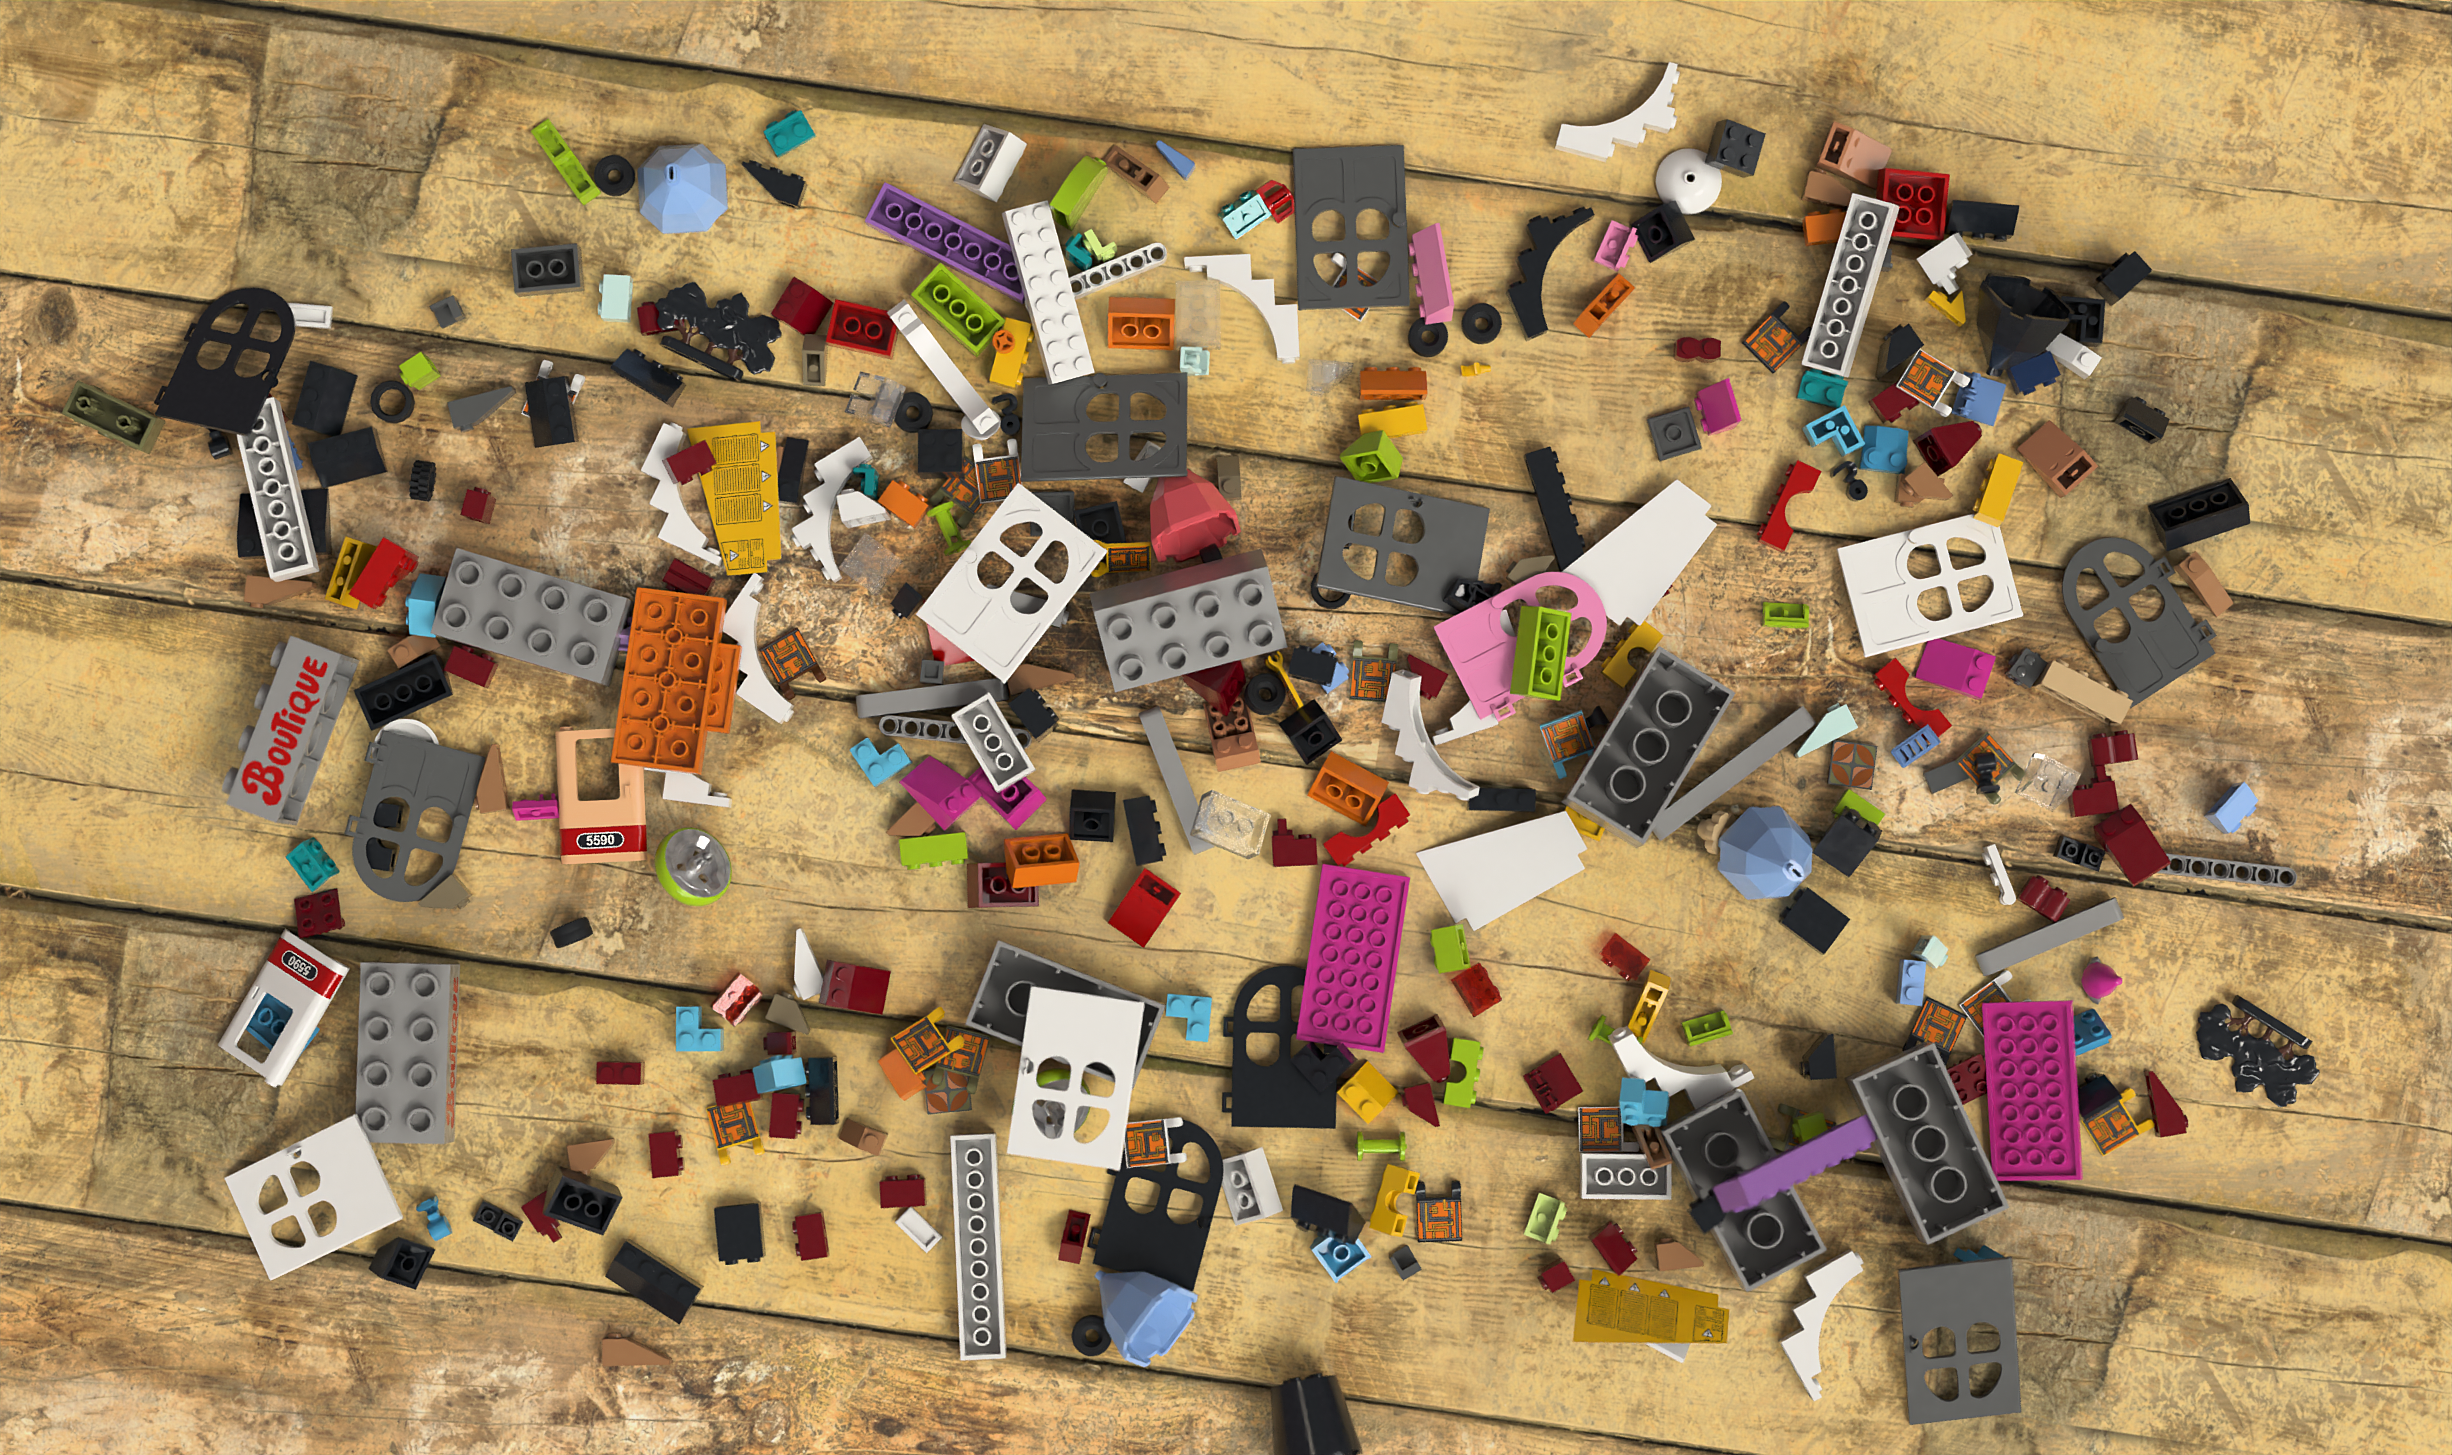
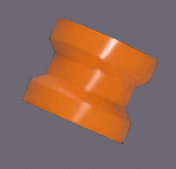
(1002, 338)

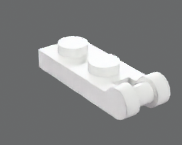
(1999, 875)

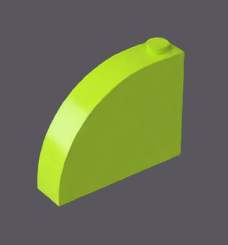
(1077, 191)

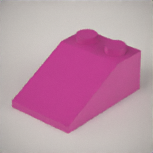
(1717, 408)
(1955, 667)
(940, 791)
(1014, 803)

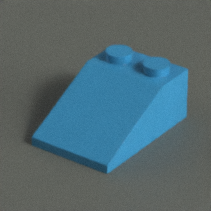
(271, 1020)

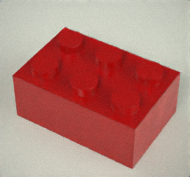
(862, 329)

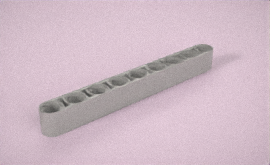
(1733, 771)

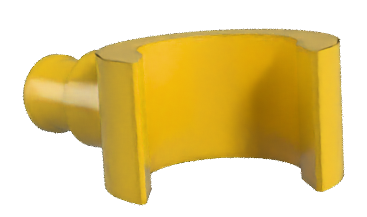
(1474, 370)

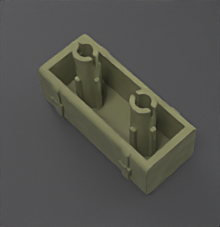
(113, 417)

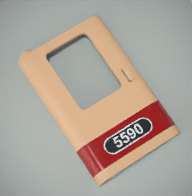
(598, 828)

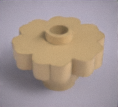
(1714, 828)

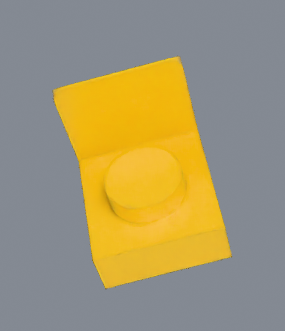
(1953, 311)

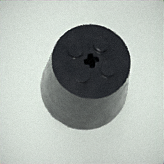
(1312, 1418)

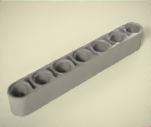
(929, 698)
(924, 724)
(1173, 773)
(2229, 871)
(2049, 936)

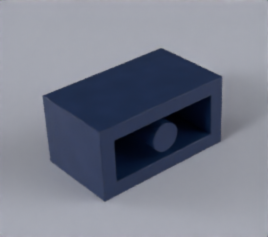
(2032, 373)

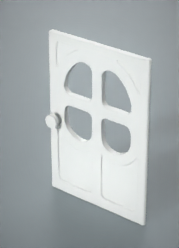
(1886, 593)
(983, 618)
(1082, 1032)
(348, 1181)

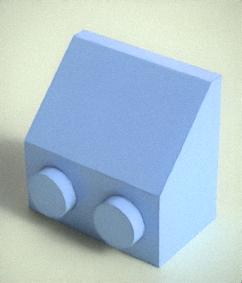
(2232, 807)

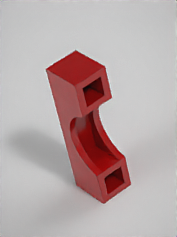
(1777, 531)
(1892, 680)
(1390, 814)

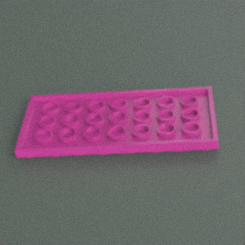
(1353, 958)
(2032, 1090)

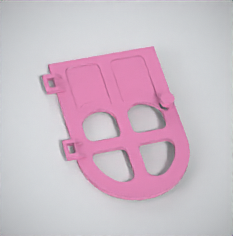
(1486, 654)

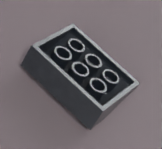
(318, 515)

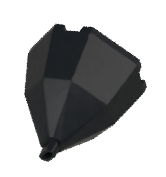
(2017, 320)

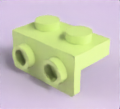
(1094, 247)
(1545, 1218)

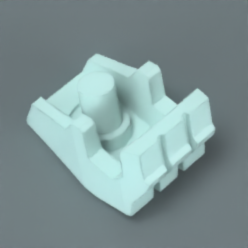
(1194, 361)

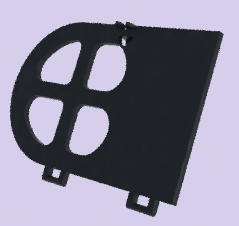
(219, 395)
(1279, 1092)
(1152, 1239)

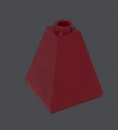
(1947, 445)
(1218, 684)
(1428, 1046)

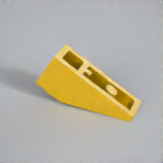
(1648, 1004)

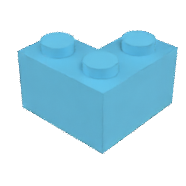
(1837, 426)
(424, 603)
(878, 766)
(1197, 1011)
(691, 1035)
(779, 1073)
(1643, 1105)

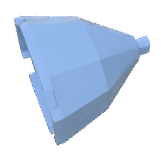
(688, 200)
(1762, 851)
(1143, 1313)

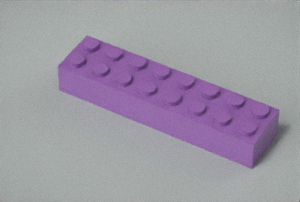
(946, 240)
(1795, 1164)

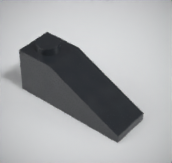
(792, 471)

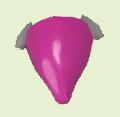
(2099, 980)

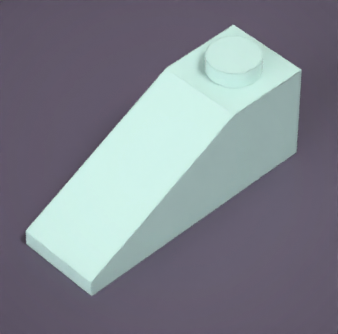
(1830, 727)
(1931, 951)

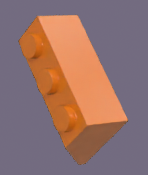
(1141, 323)
(1392, 384)
(1348, 788)
(1040, 860)

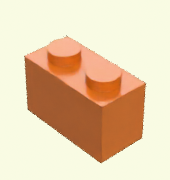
(1823, 228)
(903, 503)
(901, 1075)

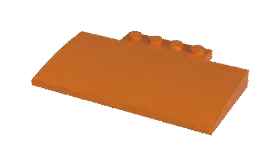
(675, 681)

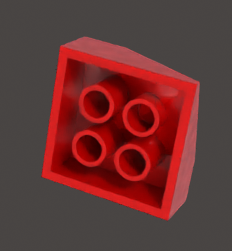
(1920, 199)
(384, 569)

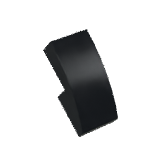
(2079, 853)
(498, 1220)

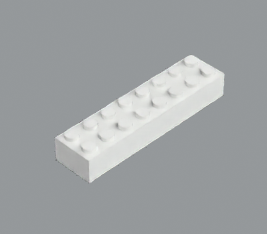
(1850, 285)
(1048, 292)
(277, 496)

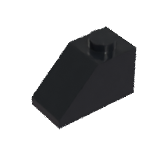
(906, 602)

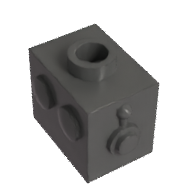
(2025, 668)

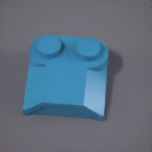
(1884, 449)
(1339, 1258)

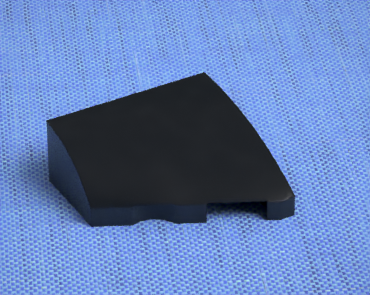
(1466, 594)

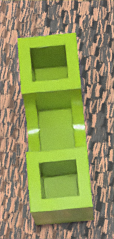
(1462, 1092)

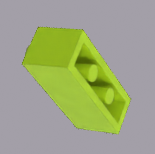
(934, 850)

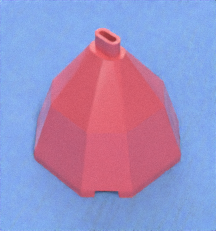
(1188, 517)

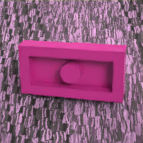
(536, 810)

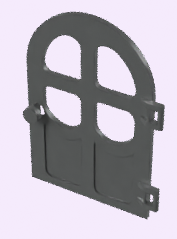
(2153, 650)
(425, 778)

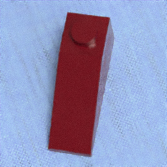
(2165, 1111)

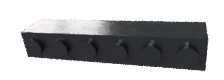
(1555, 506)

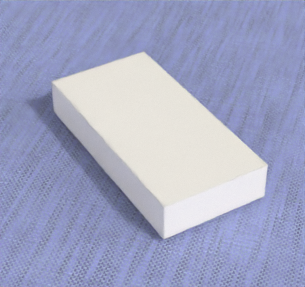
(312, 315)
(918, 1229)

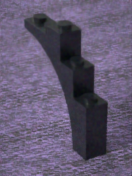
(1545, 238)

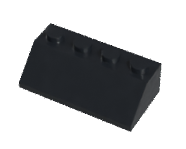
(2199, 514)
(404, 691)
(654, 1281)

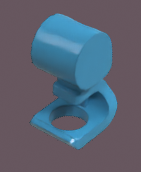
(439, 1225)

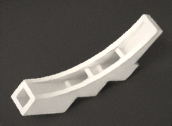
(1596, 141)
(815, 531)
(1413, 745)

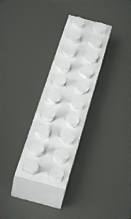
(978, 1246)

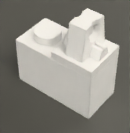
(1941, 261)

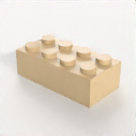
(2083, 693)

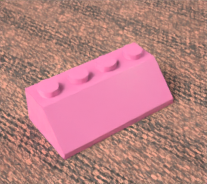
(1432, 275)

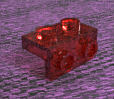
(1624, 957)
(1476, 989)
(737, 999)

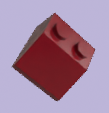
(802, 307)
(1613, 1248)

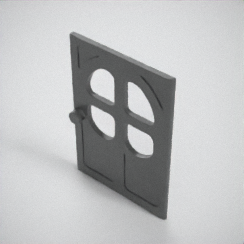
(1349, 183)
(1059, 428)
(1447, 550)
(1956, 1299)

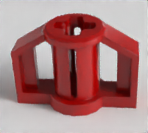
(1283, 196)

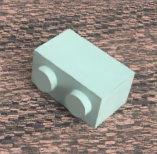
(616, 298)

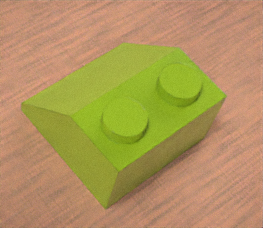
(1372, 458)

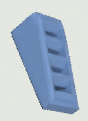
(1178, 161)
(1905, 755)

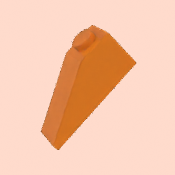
(1603, 305)

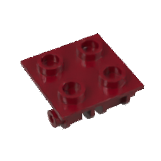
(318, 913)
(1969, 1078)
(1553, 1083)

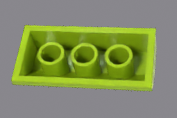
(957, 309)
(1540, 653)

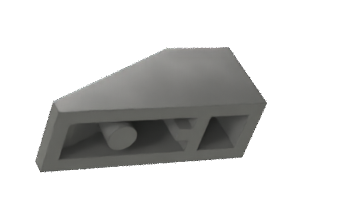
(475, 409)

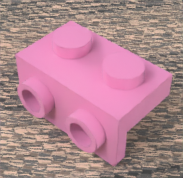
(1615, 246)

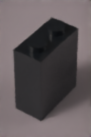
(1847, 841)
(1813, 920)
(739, 1233)

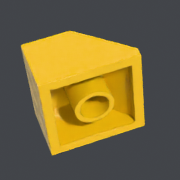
(1367, 1092)

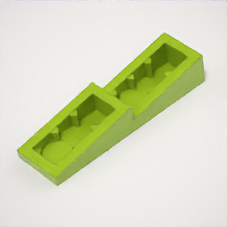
(566, 162)

